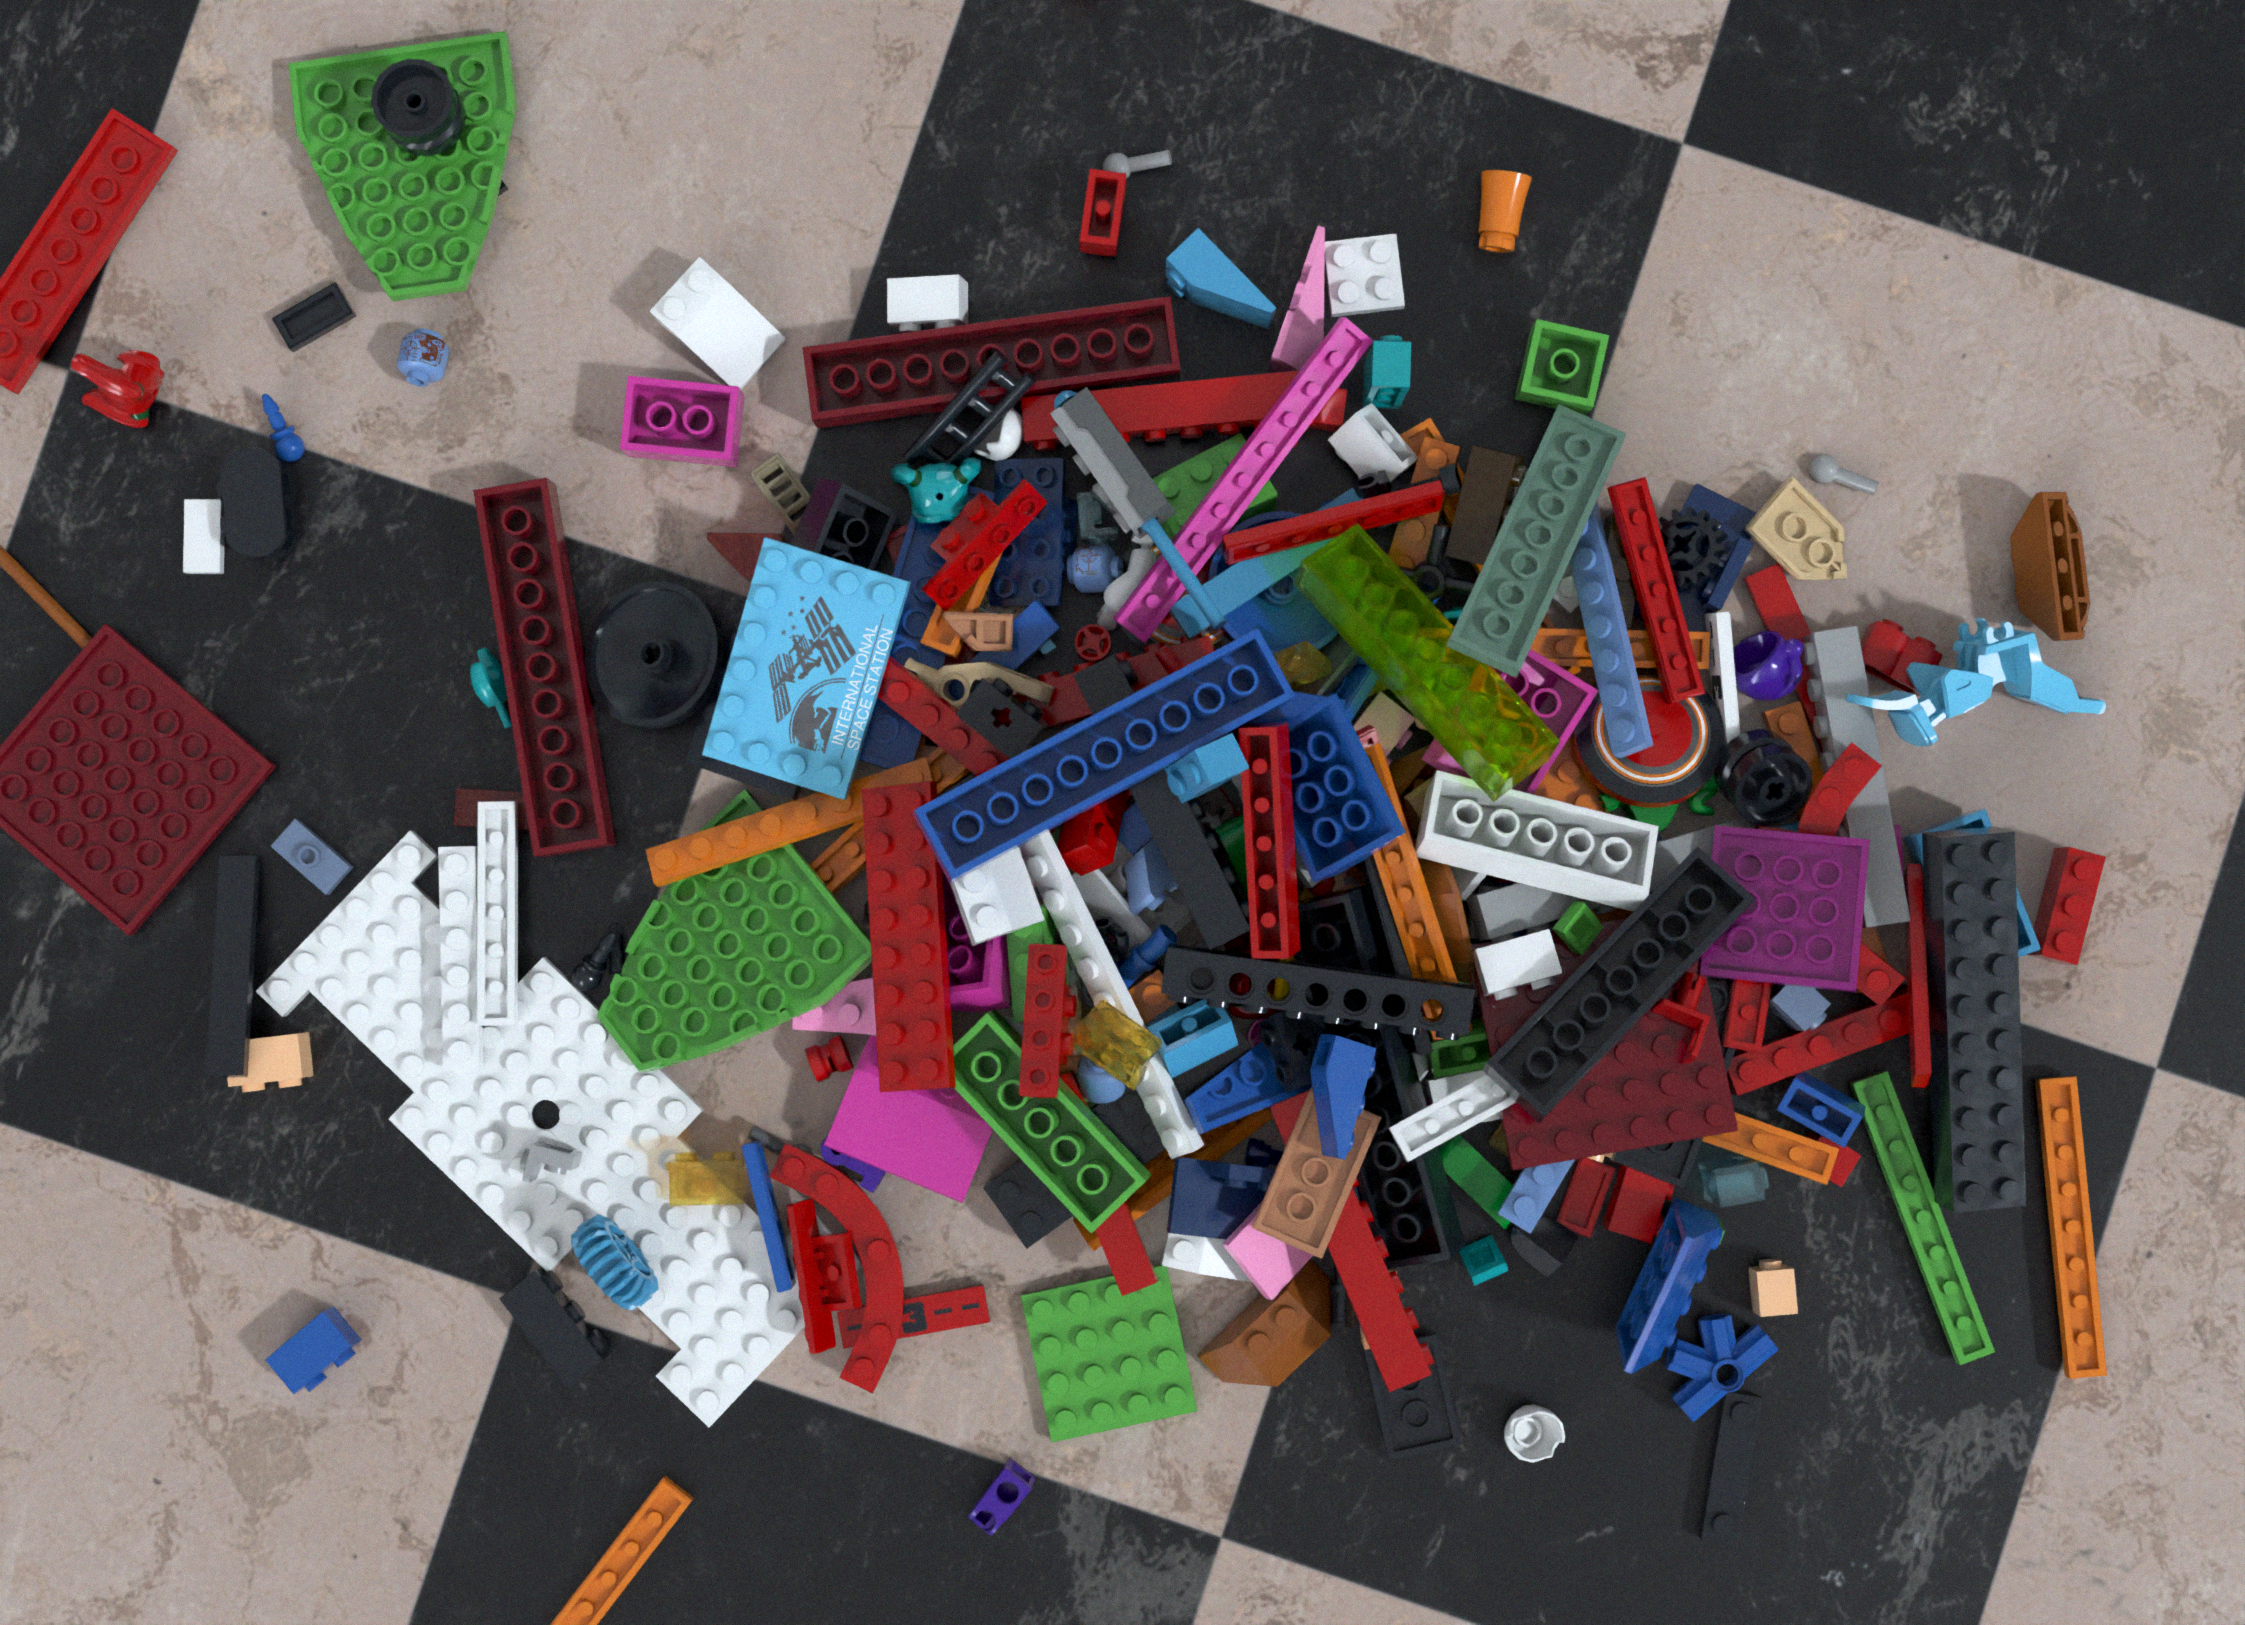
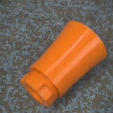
(1501, 209)

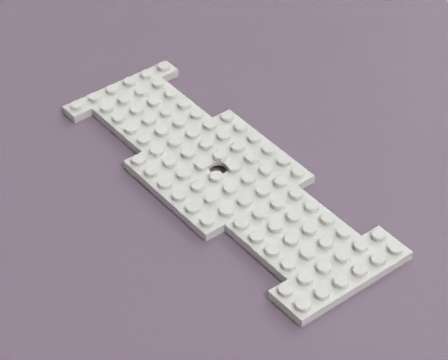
(381, 977)

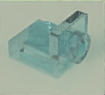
(1089, 516)

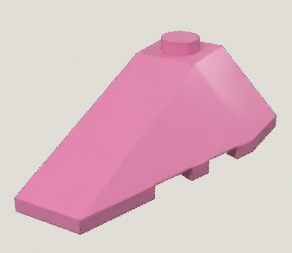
(1304, 321)

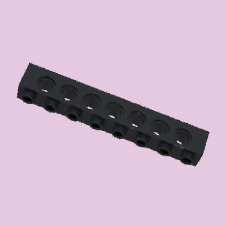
(1454, 997)

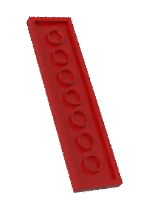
(75, 240)
(907, 942)

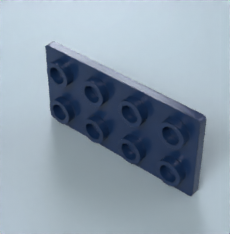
(1038, 556)
(1713, 593)
(1214, 1196)

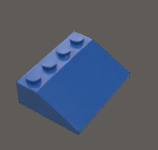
(1335, 793)
(1666, 1283)

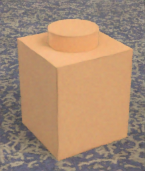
(1772, 1288)

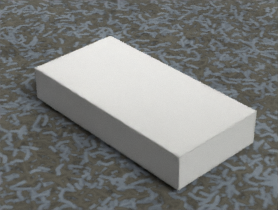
(203, 537)

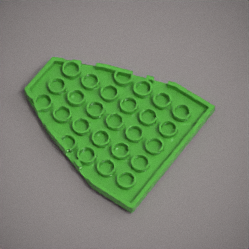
(406, 213)
(731, 956)

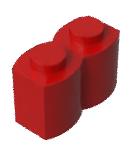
(1890, 652)

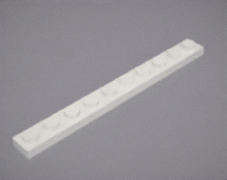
(1105, 983)

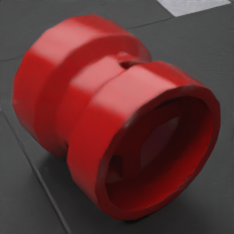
(821, 1062)

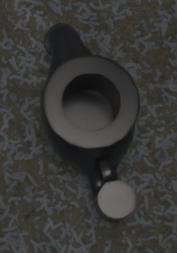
(1114, 937)

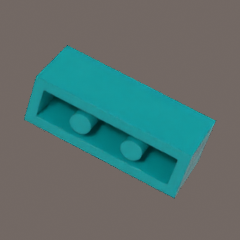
(1387, 372)

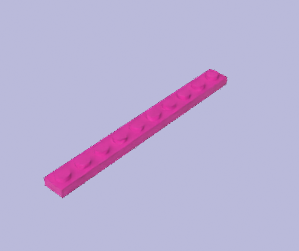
(1246, 475)

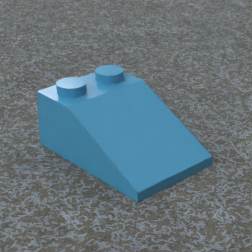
(1214, 282)

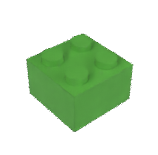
(1561, 366)

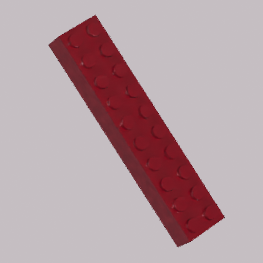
(929, 367)
(544, 668)

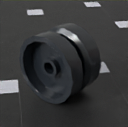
(418, 107)
(1763, 777)

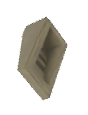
(767, 469)

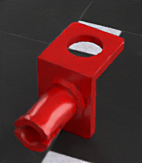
(1684, 1011)

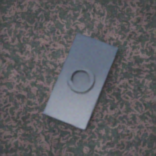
(312, 856)

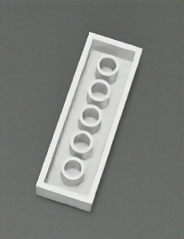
(1537, 842)

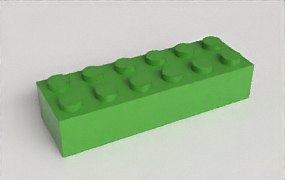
(1051, 1135)

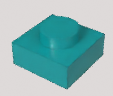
(1483, 1260)

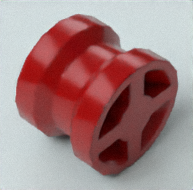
(1090, 638)

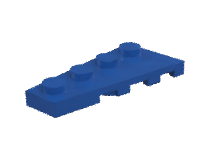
(1238, 1091)

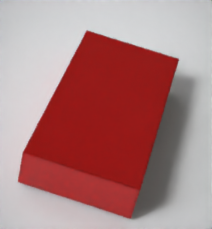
(1584, 1196)

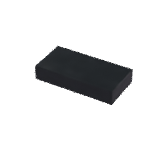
(314, 317)

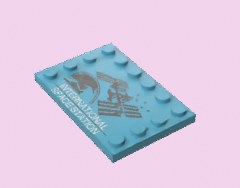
(806, 668)

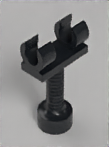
(1375, 484)

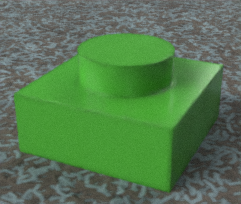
(1578, 927)

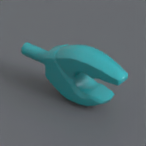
(489, 684)

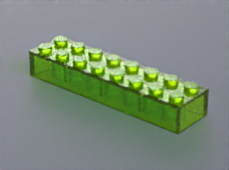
(1405, 645)

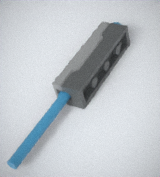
(1125, 483)

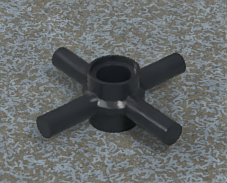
(1434, 564)

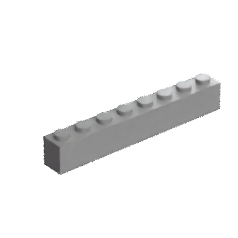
(1834, 670)
(1527, 907)

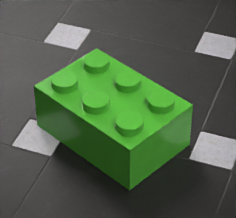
(1191, 481)

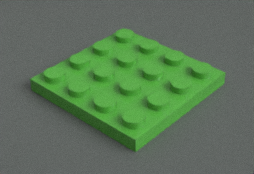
(1107, 1355)

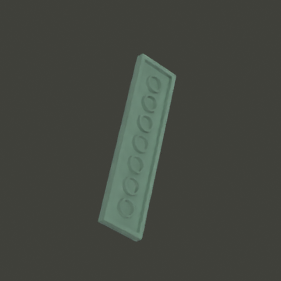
(1536, 541)

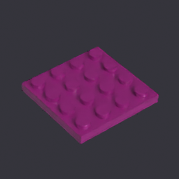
(1804, 910)

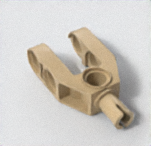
(974, 672)

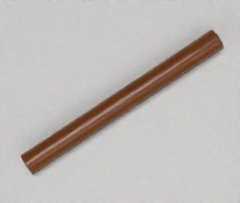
(43, 599)

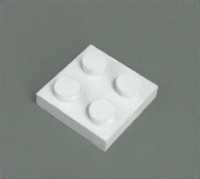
(1363, 275)

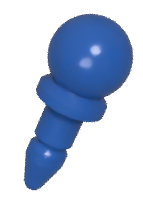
(287, 444)

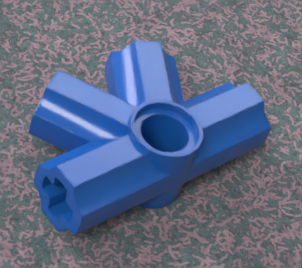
(1717, 1349)

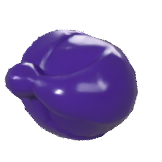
(1767, 665)

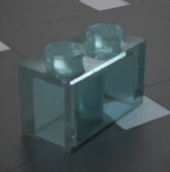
(1733, 1181)

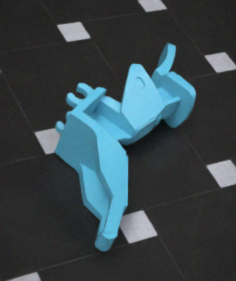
(1981, 663)

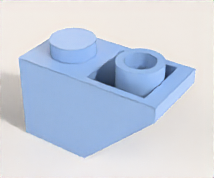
(1147, 878)

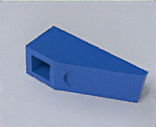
(1339, 1084)

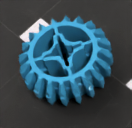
(614, 1262)

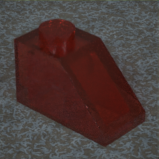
(741, 549)

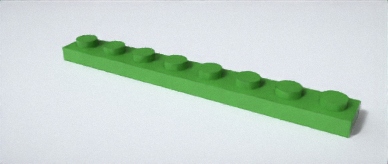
(1922, 1218)

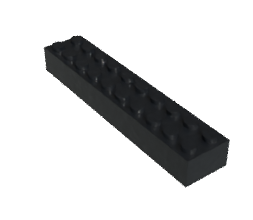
(1974, 1018)
(1410, 1198)

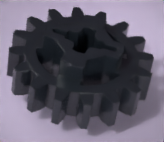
(1698, 540)

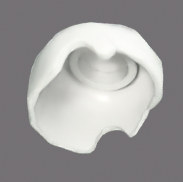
(1003, 439)
(1533, 1433)

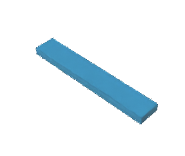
(1247, 579)

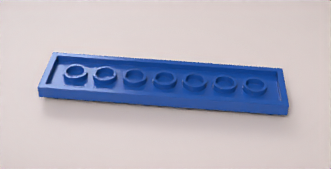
(890, 737)

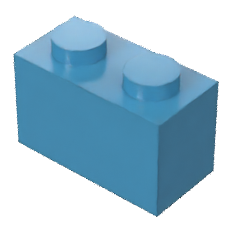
(1206, 768)
(1193, 1036)

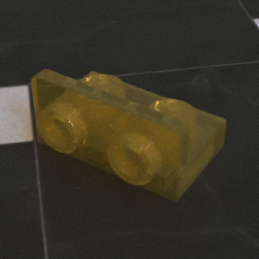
(1302, 664)
(1116, 1043)
(706, 1180)

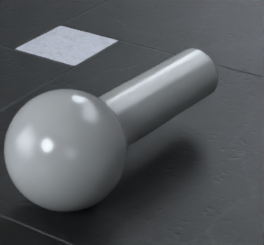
(1121, 163)
(1825, 469)

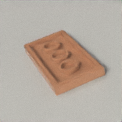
(1310, 1187)

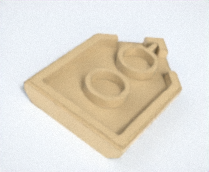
(1800, 534)

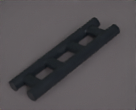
(969, 396)

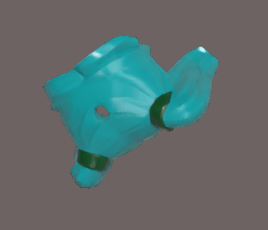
(932, 479)

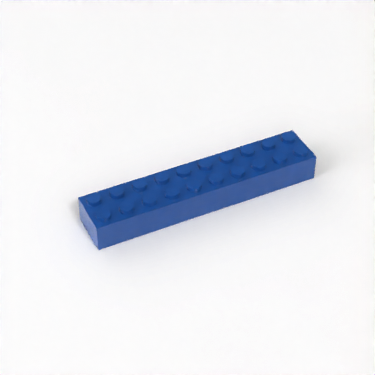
(1102, 755)

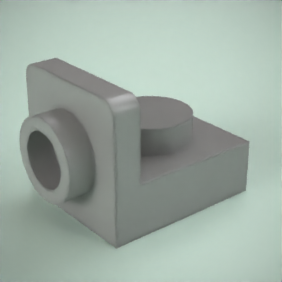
(556, 1160)

